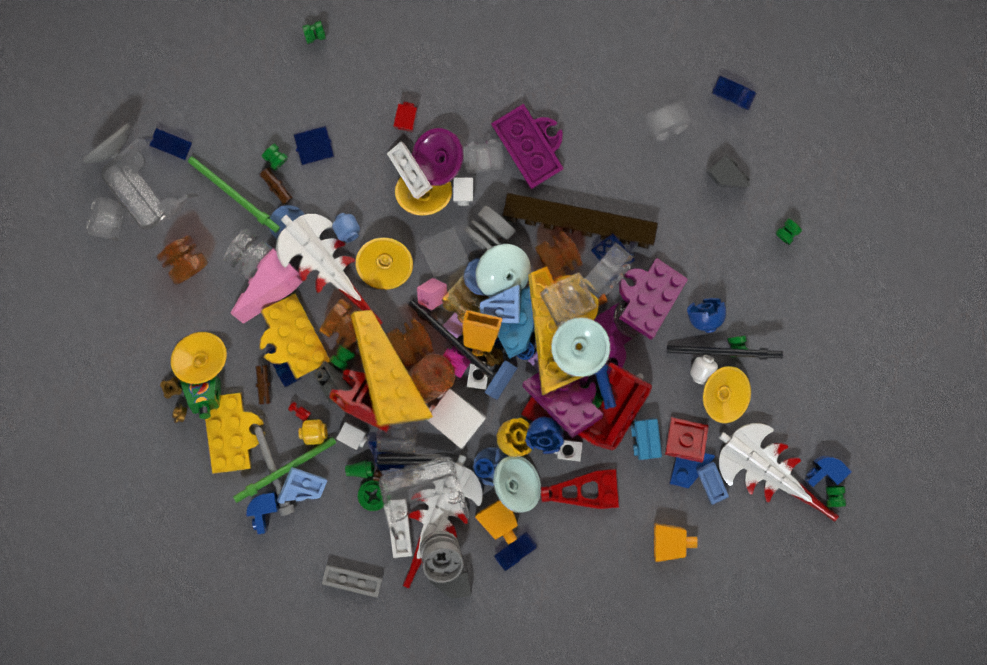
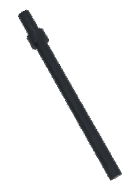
(425, 315)
(762, 353)

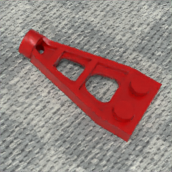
(606, 484)

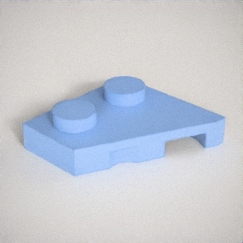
(504, 305)
(301, 486)

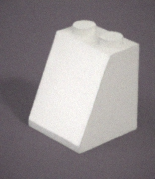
(456, 417)

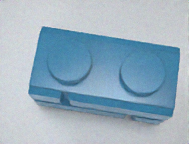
(647, 439)

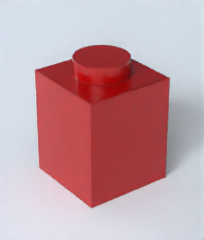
(405, 117)

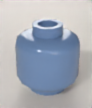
(346, 227)

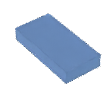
(501, 380)
(712, 483)

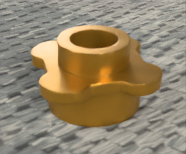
(494, 357)
(165, 387)
(179, 413)

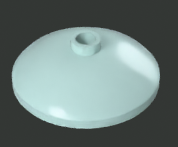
(497, 264)
(594, 348)
(517, 484)

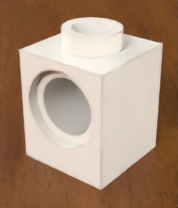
(463, 191)
(472, 382)
(352, 435)
(575, 455)

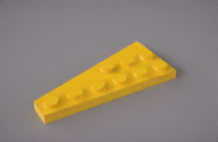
(550, 373)
(390, 386)

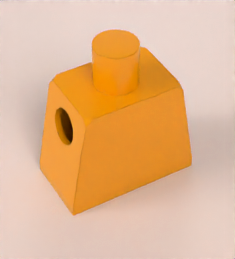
(480, 331)
(498, 521)
(671, 542)

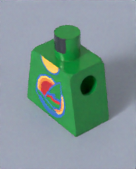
(203, 396)

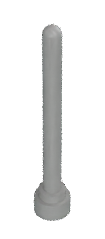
(287, 507)

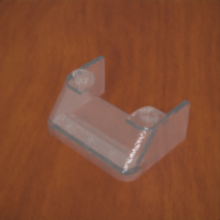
(134, 193)
(417, 484)

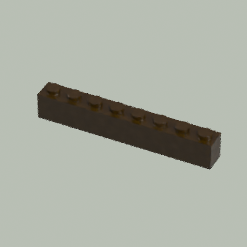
(579, 219)

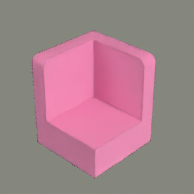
(431, 293)

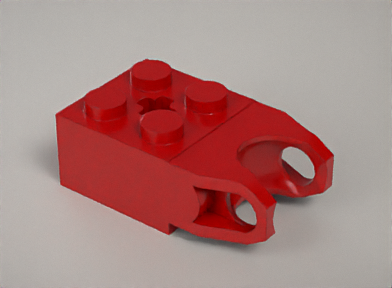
(358, 400)

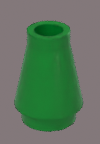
(360, 469)

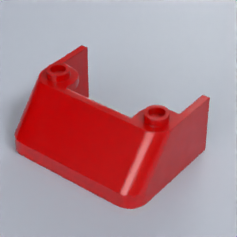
(629, 395)

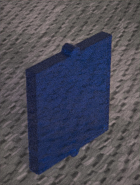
(314, 145)

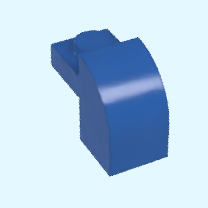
(829, 466)
(260, 506)

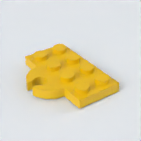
(292, 337)
(231, 434)

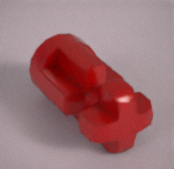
(302, 413)

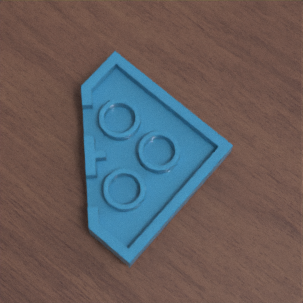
(516, 335)

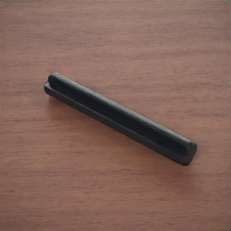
(407, 459)

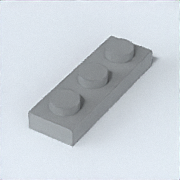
(352, 581)

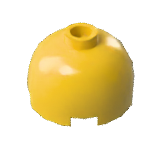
(512, 437)

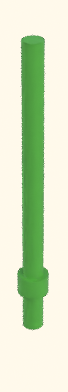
(262, 217)
(252, 489)

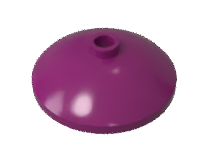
(430, 151)

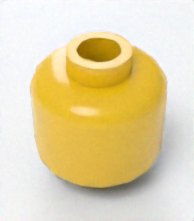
(313, 432)

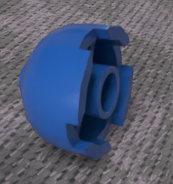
(707, 315)
(545, 435)

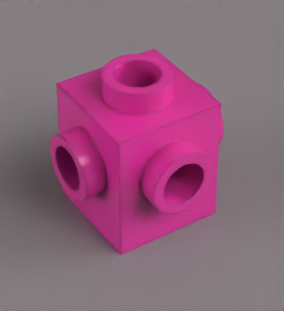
(457, 360)

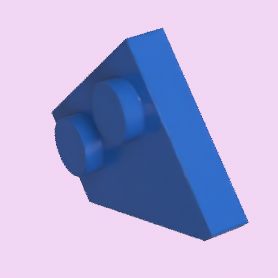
(685, 472)

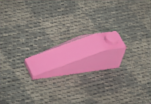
(267, 287)

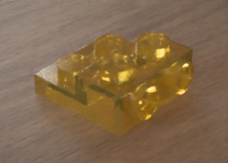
(461, 299)

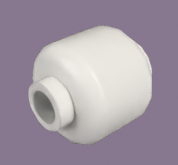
(703, 368)

